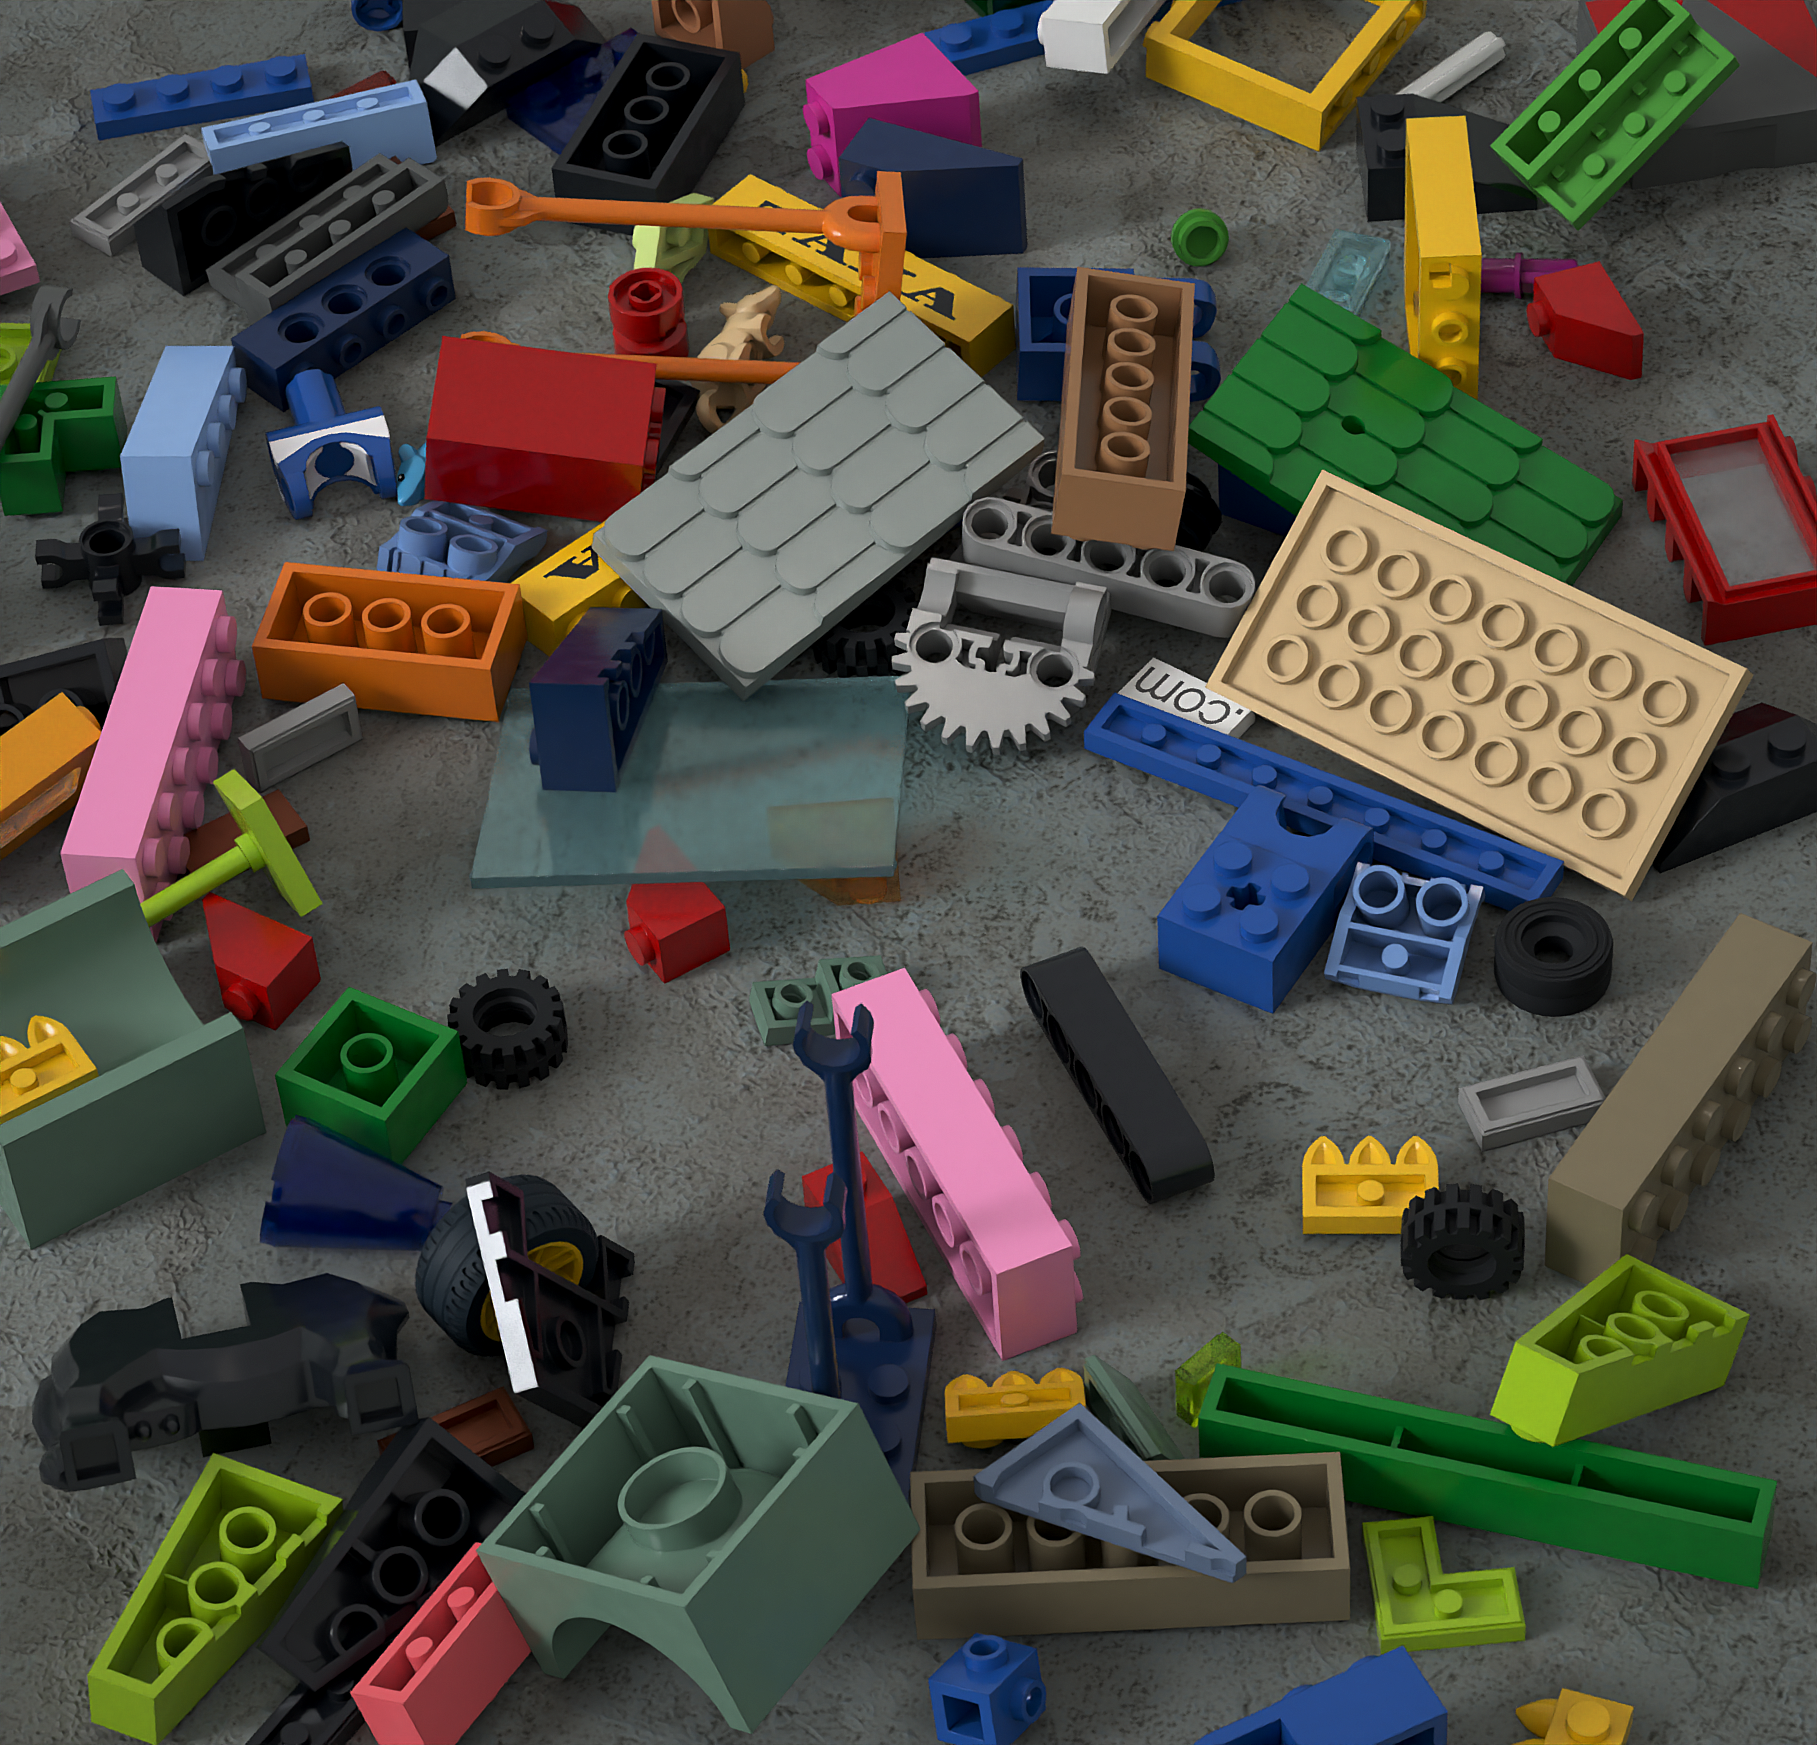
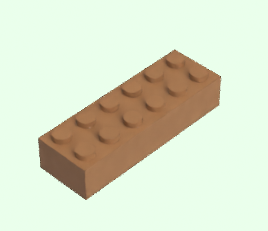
(1124, 410)

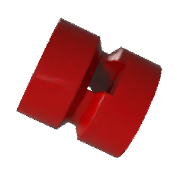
(648, 314)

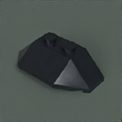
(490, 52)
(1751, 784)

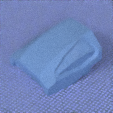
(460, 543)
(1403, 934)

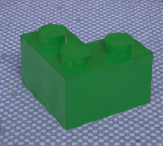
(58, 432)

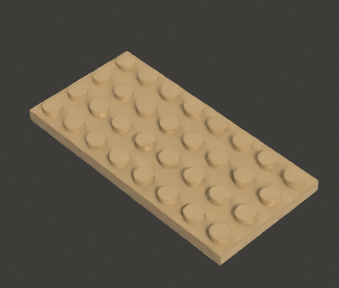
(1479, 683)

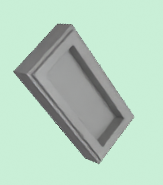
(300, 738)
(1531, 1103)

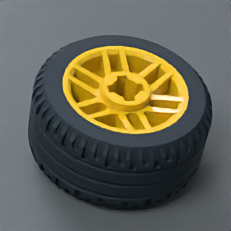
(452, 1272)

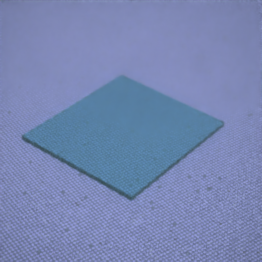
(713, 791)

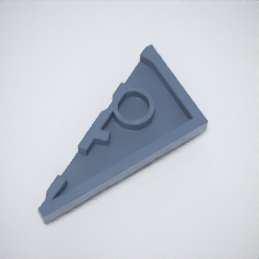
(1097, 1486)

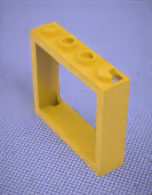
(1266, 100)
(1442, 250)

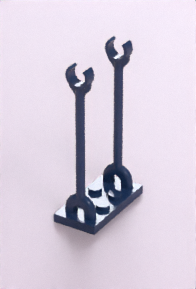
(855, 1336)

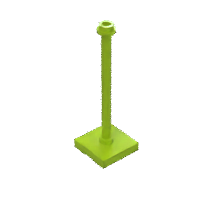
(257, 848)

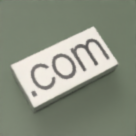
(1187, 697)

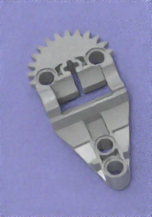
(1013, 699)

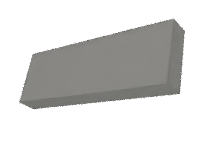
(111, 218)

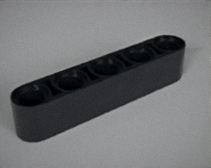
(1117, 1075)

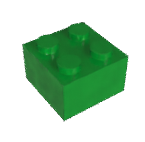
(374, 1074)

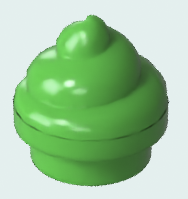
(1199, 237)

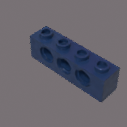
(346, 315)

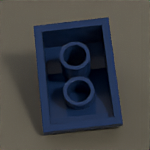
(954, 193)

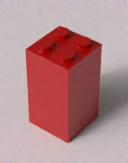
(541, 429)

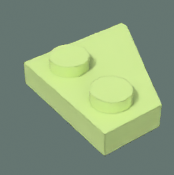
(671, 247)

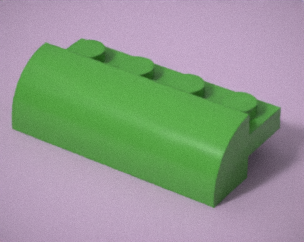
(1614, 107)

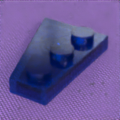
(561, 100)

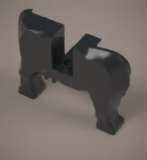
(137, 1385)

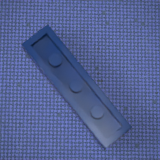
(201, 96)

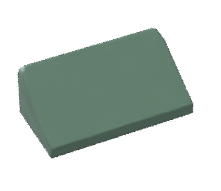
(1125, 1412)

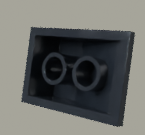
(1383, 147)

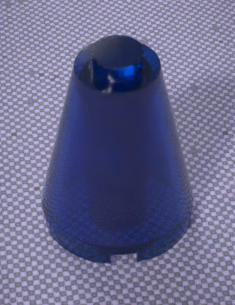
(346, 1195)

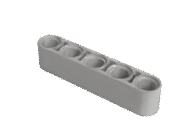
(1131, 586)

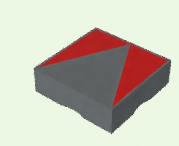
(1760, 112)

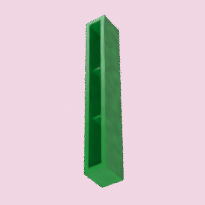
(1498, 1482)

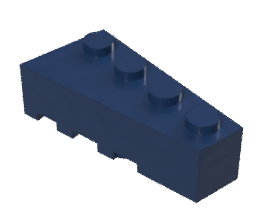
(596, 698)

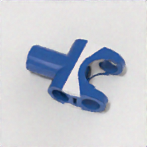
(328, 445)

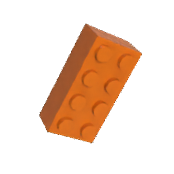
(391, 640)

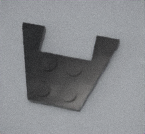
(550, 1328)

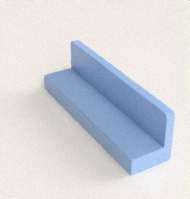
(370, 122)

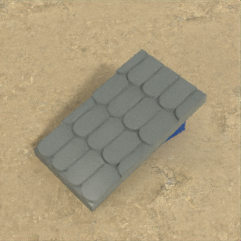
(816, 494)

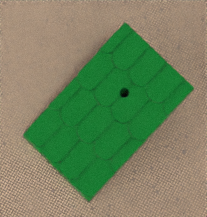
(1347, 402)

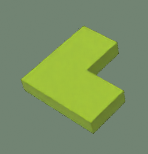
(1431, 1609)

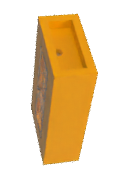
(43, 768)

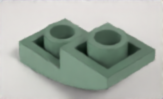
(778, 1001)

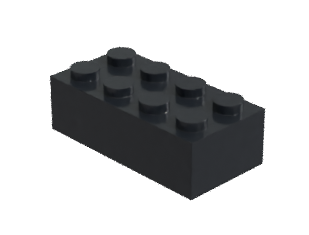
(652, 125)

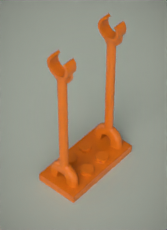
(857, 223)

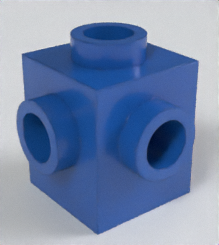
(987, 1692)

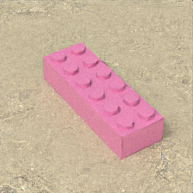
(158, 745)
(962, 1169)

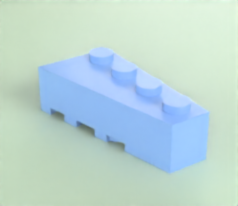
(182, 444)

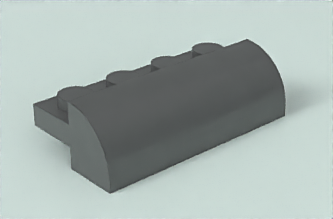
(329, 233)

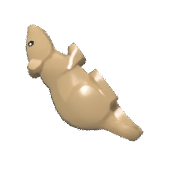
(740, 339)

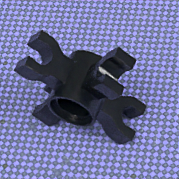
(110, 559)

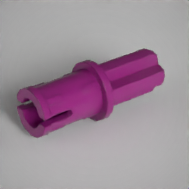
(1518, 273)

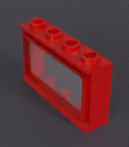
(1739, 524)

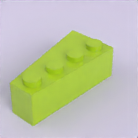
(1616, 1354)
(206, 1595)

